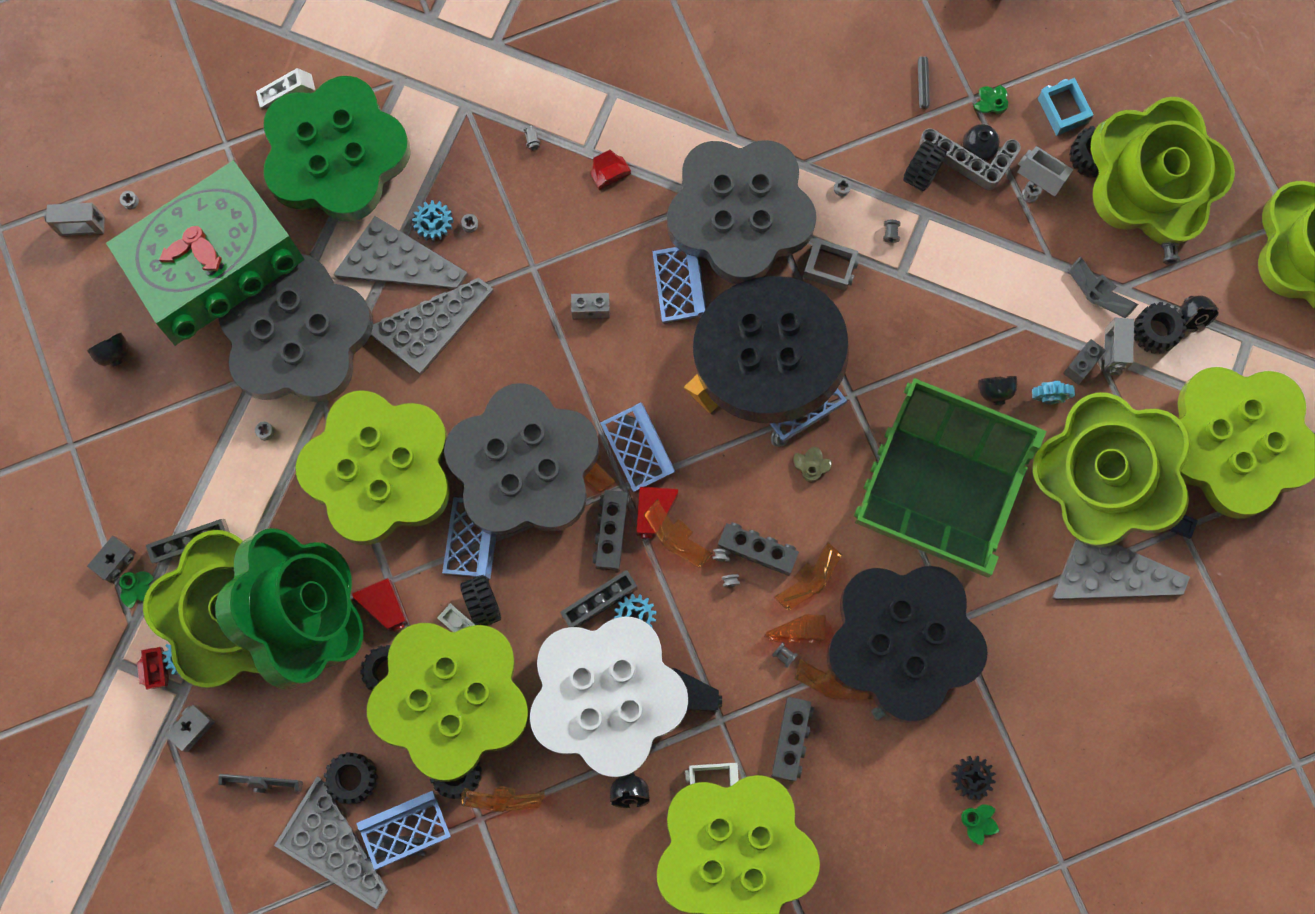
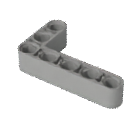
(970, 160)

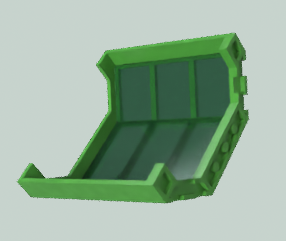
(948, 476)

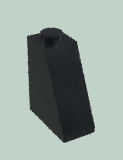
(700, 695)

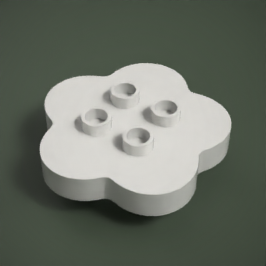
(606, 695)

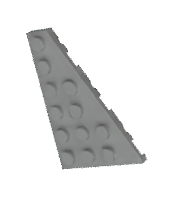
(392, 256)
(425, 330)
(1116, 574)
(326, 843)

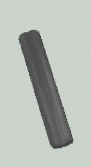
(923, 79)

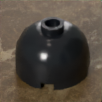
(982, 141)
(1198, 311)
(109, 351)
(998, 389)
(628, 791)

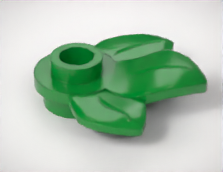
(990, 98)
(137, 589)
(982, 823)

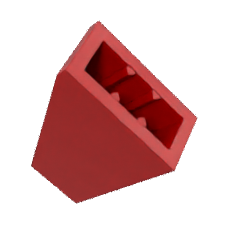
(647, 497)
(383, 604)

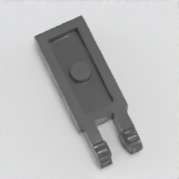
(399, 847)

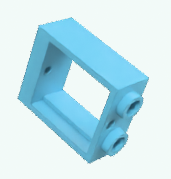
(1062, 126)

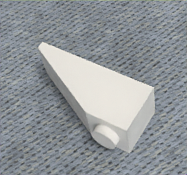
(290, 83)

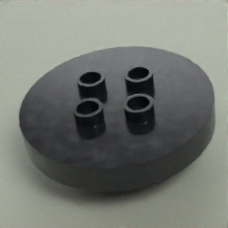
(771, 349)

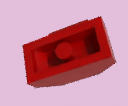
(608, 169)
(152, 669)

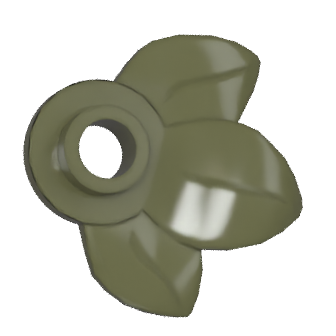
(812, 461)

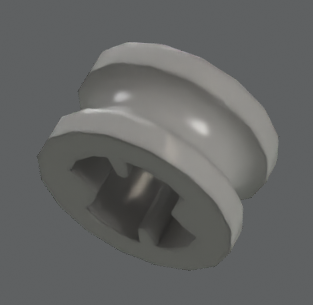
(842, 181)
(133, 204)
(467, 217)
(259, 426)
(721, 555)
(731, 580)

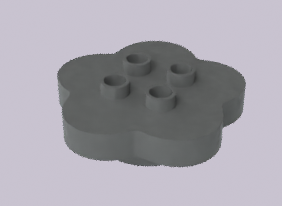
(740, 208)
(297, 336)
(522, 462)

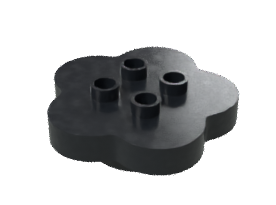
(906, 640)

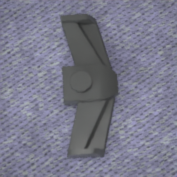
(1100, 290)
(260, 784)

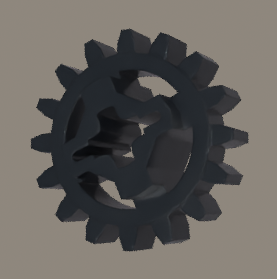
(972, 786)

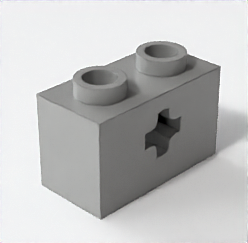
(590, 305)
(199, 722)

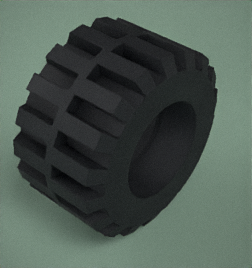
(1079, 154)
(924, 165)
(1165, 315)
(480, 601)
(371, 664)
(334, 772)
(455, 792)

